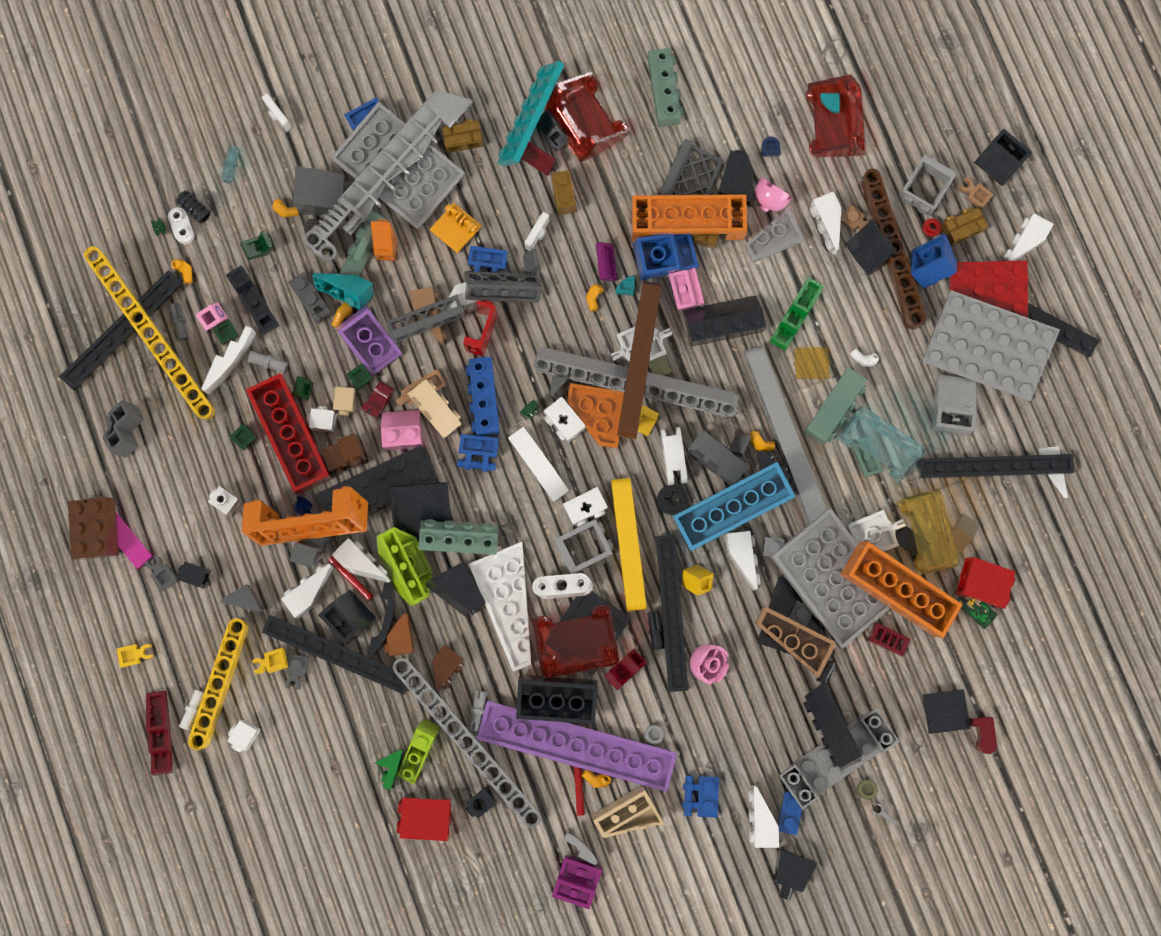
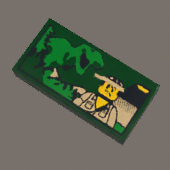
(978, 611)

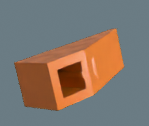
(384, 240)

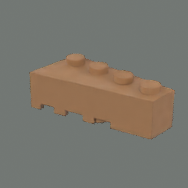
(801, 642)

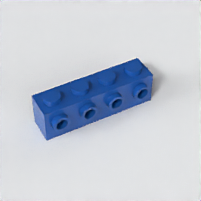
(484, 396)

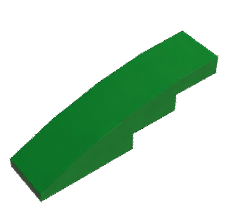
(796, 314)

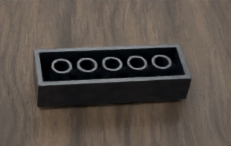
(374, 483)

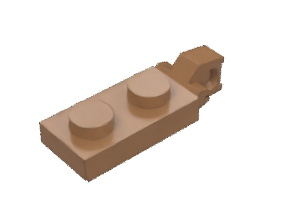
(435, 377)

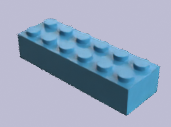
(734, 506)

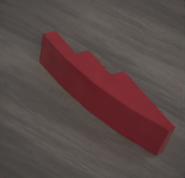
(159, 733)

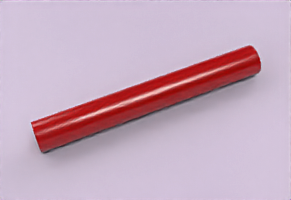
(351, 579)
(579, 791)

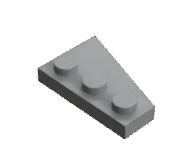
(777, 237)

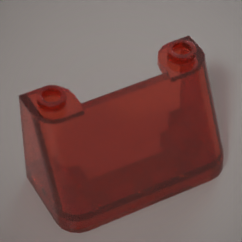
(583, 116)
(842, 132)
(576, 643)

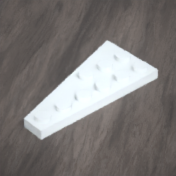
(504, 591)

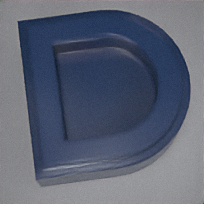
(770, 147)

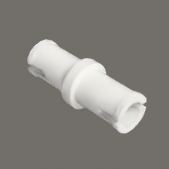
(191, 710)

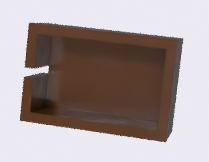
(93, 528)

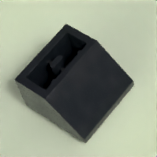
(1003, 157)
(347, 616)

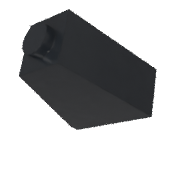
(738, 177)
(457, 589)

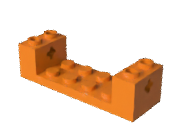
(689, 215)
(266, 527)

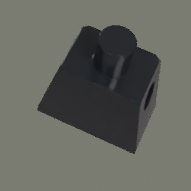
(792, 872)

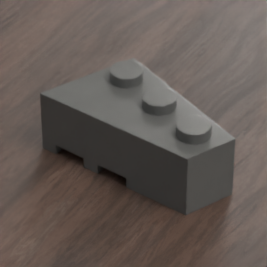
(717, 458)

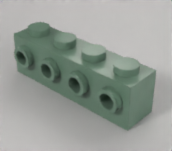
(664, 87)
(835, 406)
(458, 537)

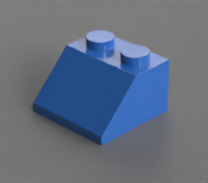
(656, 256)
(933, 261)

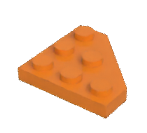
(598, 411)

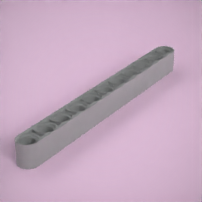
(656, 387)
(784, 433)
(470, 751)

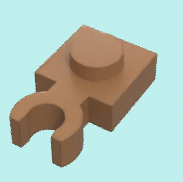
(977, 195)
(853, 218)

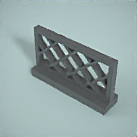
(679, 164)

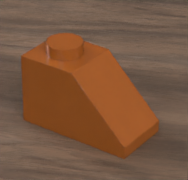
(400, 638)

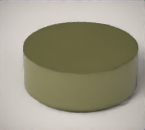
(867, 789)

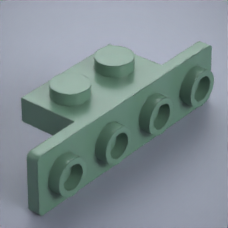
(361, 249)

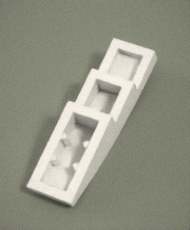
(223, 366)
(538, 464)

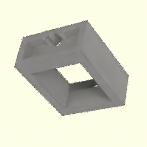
(938, 171)
(566, 556)

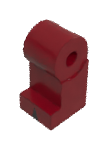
(378, 400)
(986, 734)

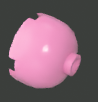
(770, 196)
(709, 663)

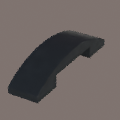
(252, 300)
(377, 643)

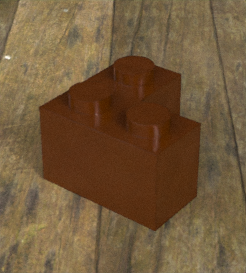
(344, 454)

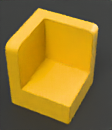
(647, 420)
(697, 579)

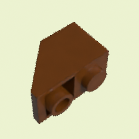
(445, 665)

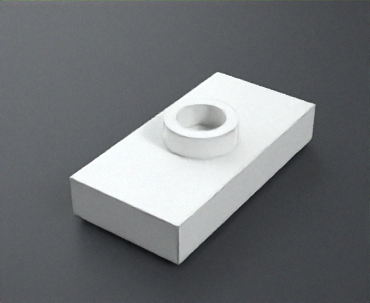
(275, 113)
(537, 232)

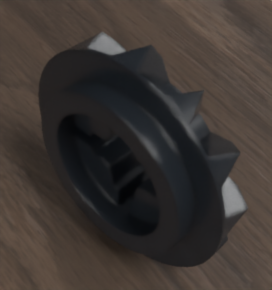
(679, 494)

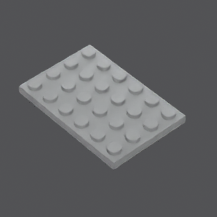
(415, 194)
(990, 345)
(813, 568)

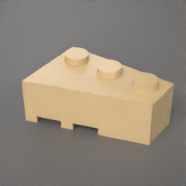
(434, 408)
(627, 814)

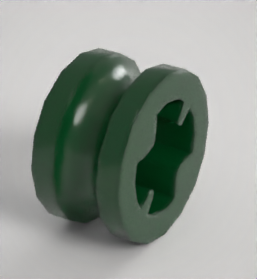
(158, 226)

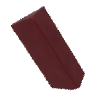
(538, 159)

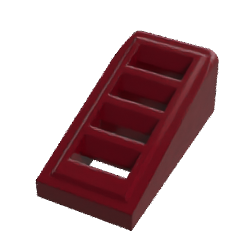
(873, 635)

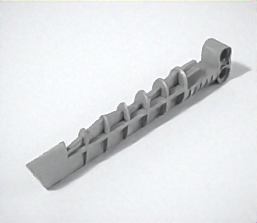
(398, 155)

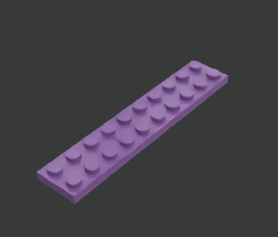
(578, 747)

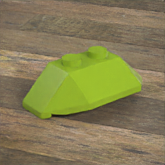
(405, 564)

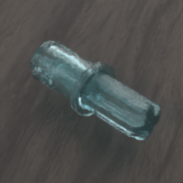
(230, 164)

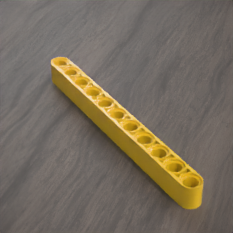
(142, 327)

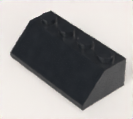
(724, 321)
(556, 699)
(833, 727)

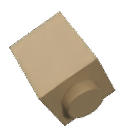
(344, 401)

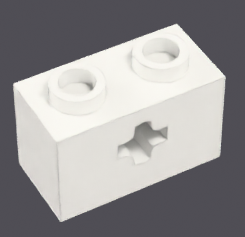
(561, 409)
(591, 498)

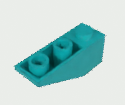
(347, 288)

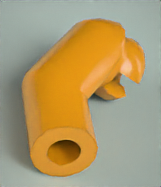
(283, 210)
(184, 268)
(591, 296)
(341, 313)
(759, 444)
(596, 780)

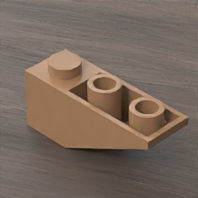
(425, 297)

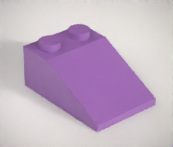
(368, 340)

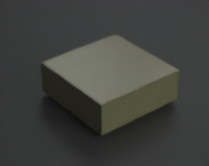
(660, 366)

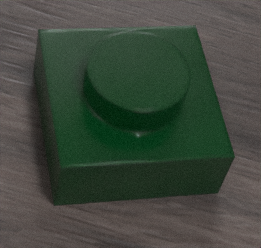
(225, 332)
(360, 376)
(302, 388)
(529, 410)
(243, 437)

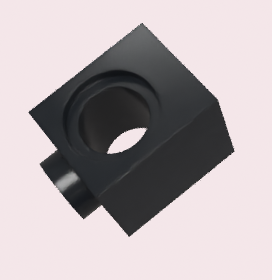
(193, 574)
(489, 803)

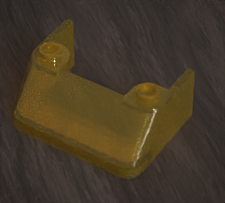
(930, 531)

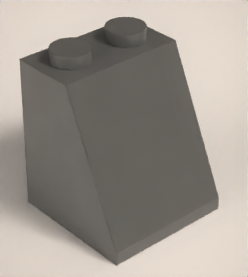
(317, 190)

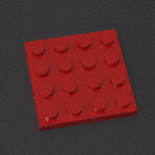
(995, 283)

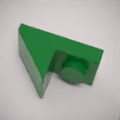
(393, 763)

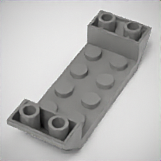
(814, 770)

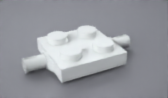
(626, 339)
(876, 530)

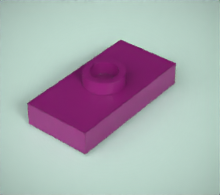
(606, 261)

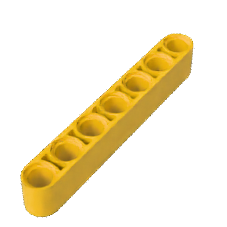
(628, 544)
(211, 690)

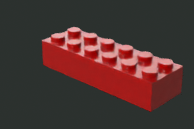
(289, 434)

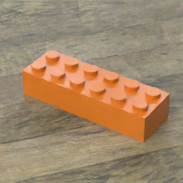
(901, 589)

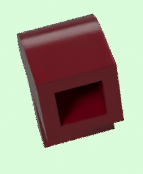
(625, 669)

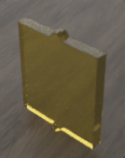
(811, 363)

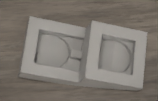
(585, 852)

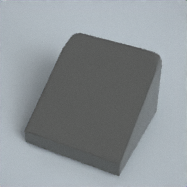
(530, 261)
(740, 444)

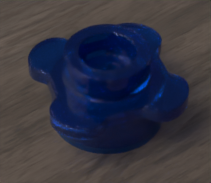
(302, 506)

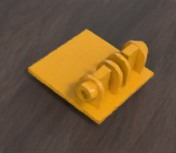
(455, 227)

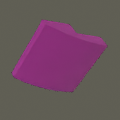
(577, 882)

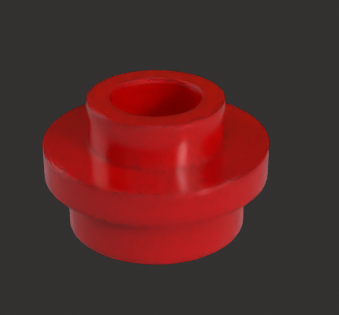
(928, 231)

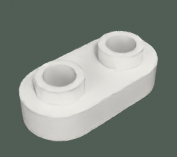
(181, 224)

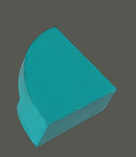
(831, 102)
(626, 286)

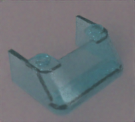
(881, 441)

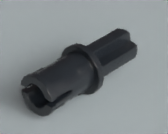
(655, 630)

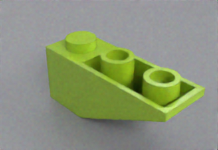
(418, 751)

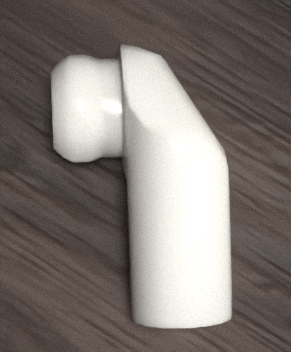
(864, 360)

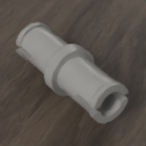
(268, 362)
(477, 710)

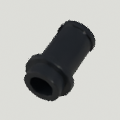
(827, 672)

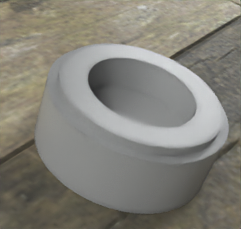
(654, 734)

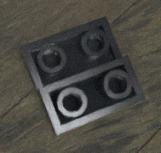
(870, 247)
(946, 711)

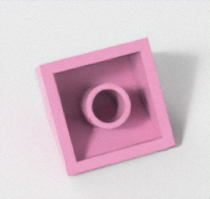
(401, 430)

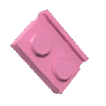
(686, 289)

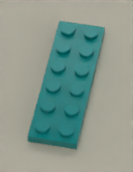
(531, 111)

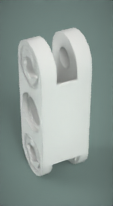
(673, 456)
(552, 586)

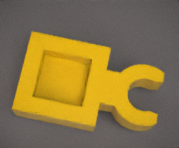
(131, 655)
(273, 661)

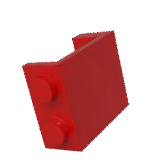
(476, 346)
(985, 582)
(424, 819)

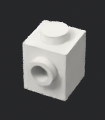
(322, 419)
(224, 501)
(242, 736)

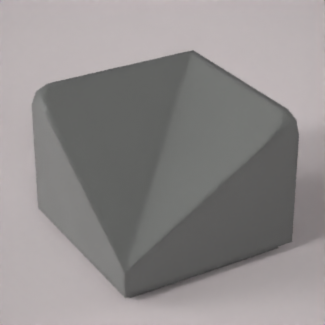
(558, 387)

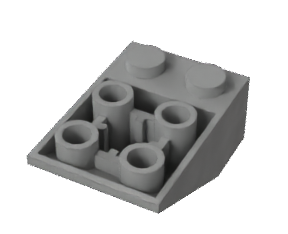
(954, 405)

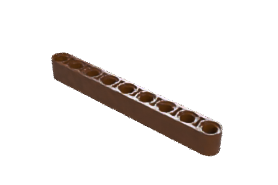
(900, 256)
(639, 360)

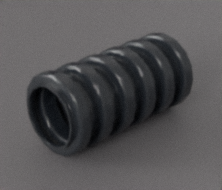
(192, 206)

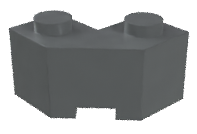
(122, 421)
(309, 551)

